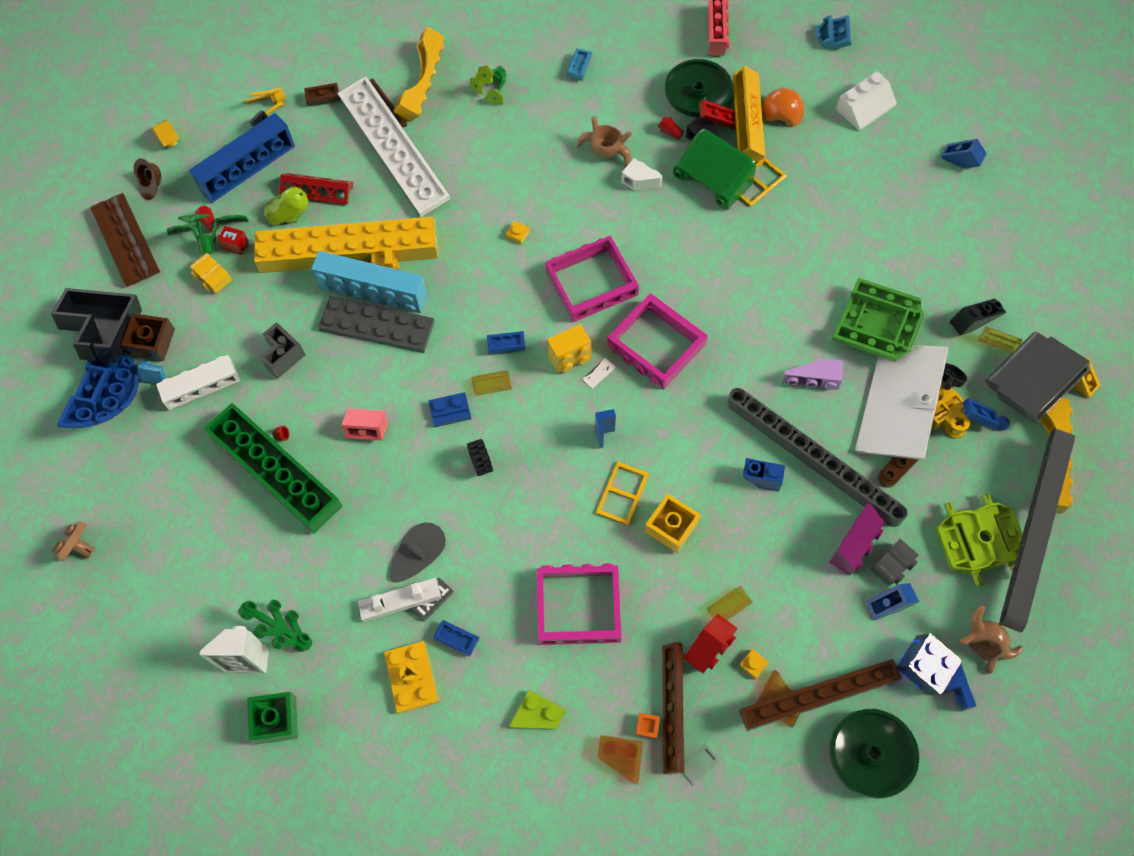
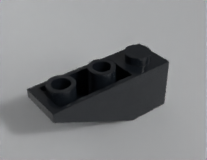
(976, 316)

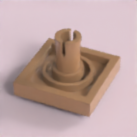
(72, 542)

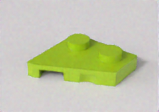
(537, 713)

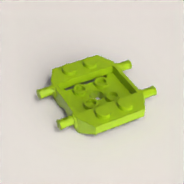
(994, 520)

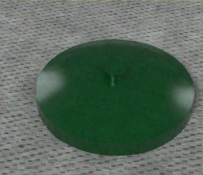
(697, 81)
(874, 753)

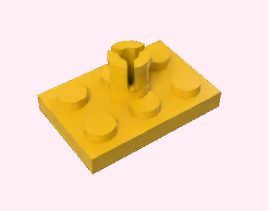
(411, 677)

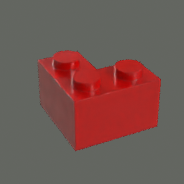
(712, 640)

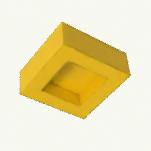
(517, 232)
(754, 664)

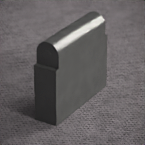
(1037, 375)

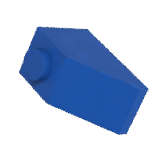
(965, 153)
(892, 601)

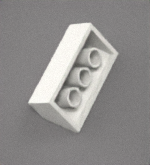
(237, 652)

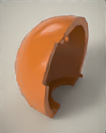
(783, 105)

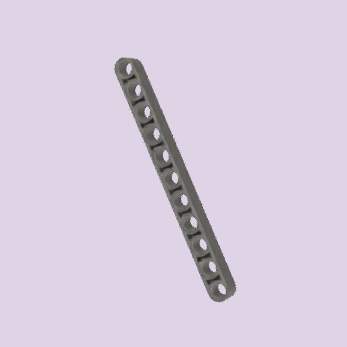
(819, 465)
(1037, 531)

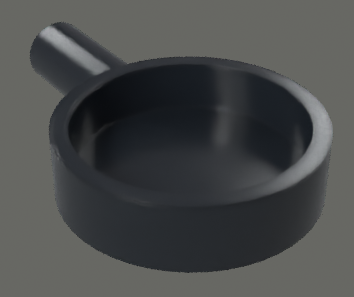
(953, 376)

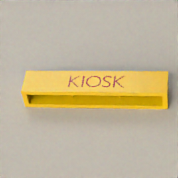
(748, 113)

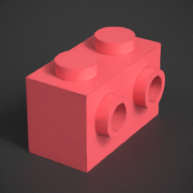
(364, 424)

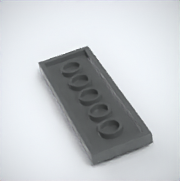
(376, 324)

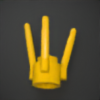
(276, 95)

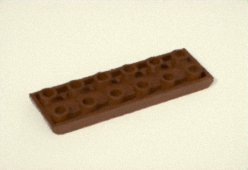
(125, 239)

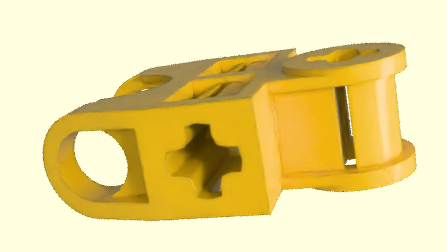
(950, 413)

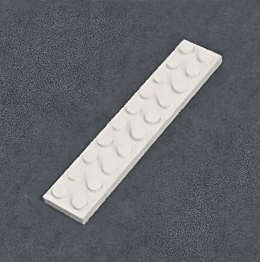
(394, 146)

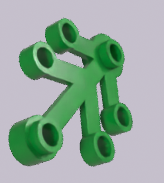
(278, 627)

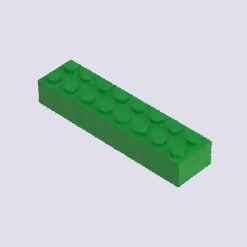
(273, 468)

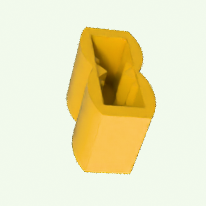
(211, 273)

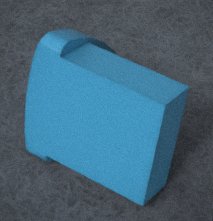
(150, 373)

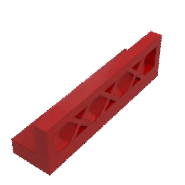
(312, 181)

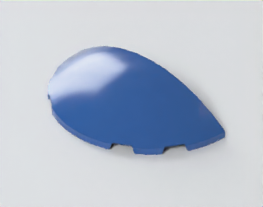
(102, 393)

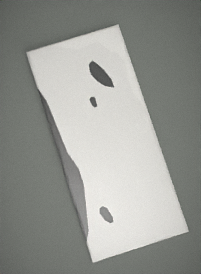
(599, 373)

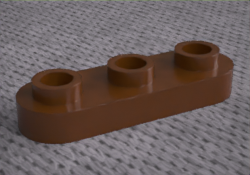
(896, 470)

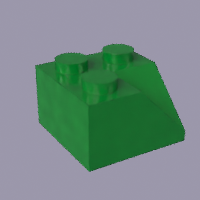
(272, 718)

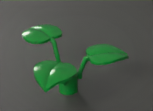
(204, 242)

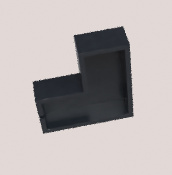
(99, 318)

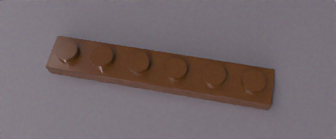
(673, 709)

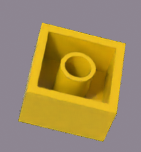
(569, 349)
(672, 523)

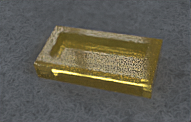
(999, 339)
(491, 383)
(730, 604)

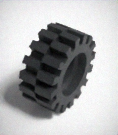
(479, 457)

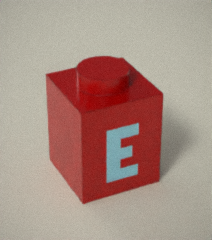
(233, 240)

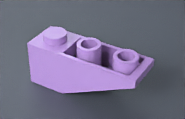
(821, 373)

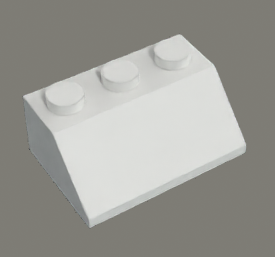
(867, 101)

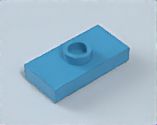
(579, 64)

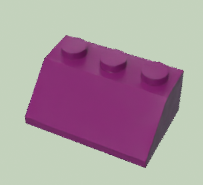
(858, 541)

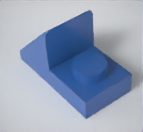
(963, 693)

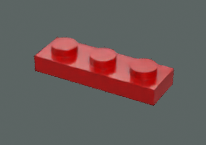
(717, 114)

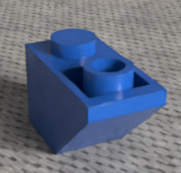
(764, 474)

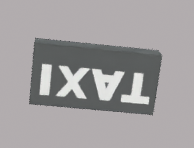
(428, 609)

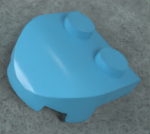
(834, 32)

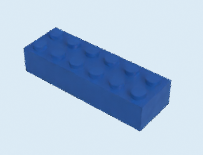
(242, 158)

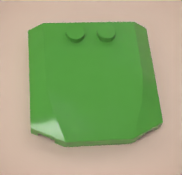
(880, 321)

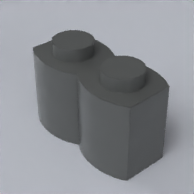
(895, 562)

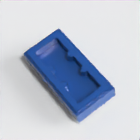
(506, 342)
(456, 638)

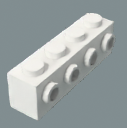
(198, 382)

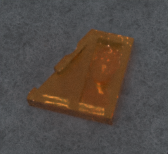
(622, 756)

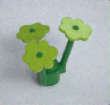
(487, 76)

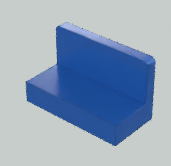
(604, 423)

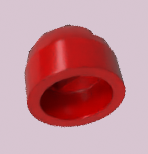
(281, 433)

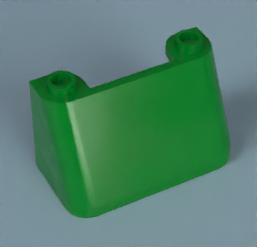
(717, 167)

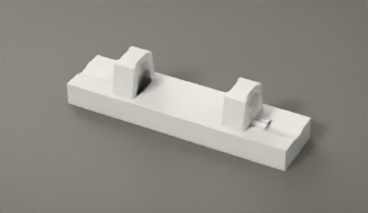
(399, 599)

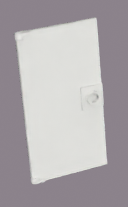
(902, 404)

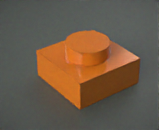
(647, 726)

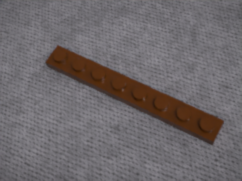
(819, 695)

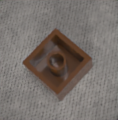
(148, 337)

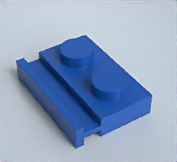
(449, 409)

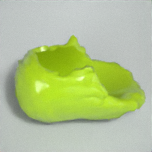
(286, 206)

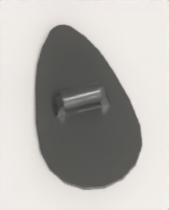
(417, 551)

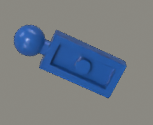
(985, 415)

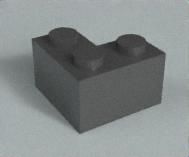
(284, 350)

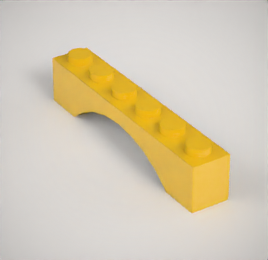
(428, 47)
(1059, 418)

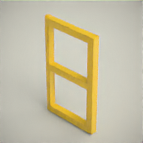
(766, 189)
(623, 493)

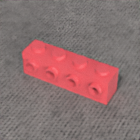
(717, 27)

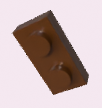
(322, 94)

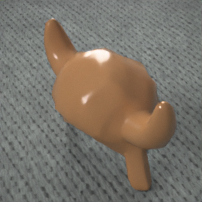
(607, 141)
(989, 640)

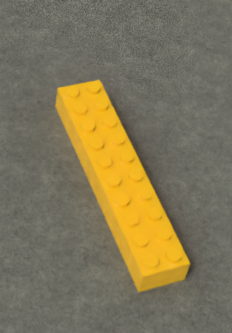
(298, 247)

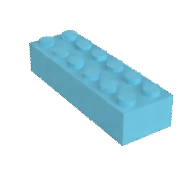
(369, 281)

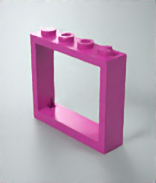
(600, 302)
(672, 318)
(578, 637)

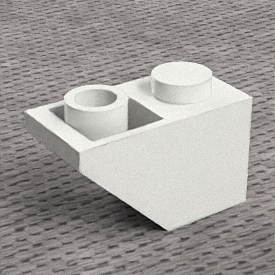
(640, 177)

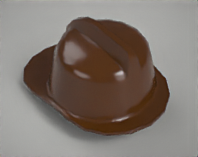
(148, 178)

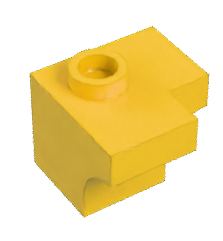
(386, 259)

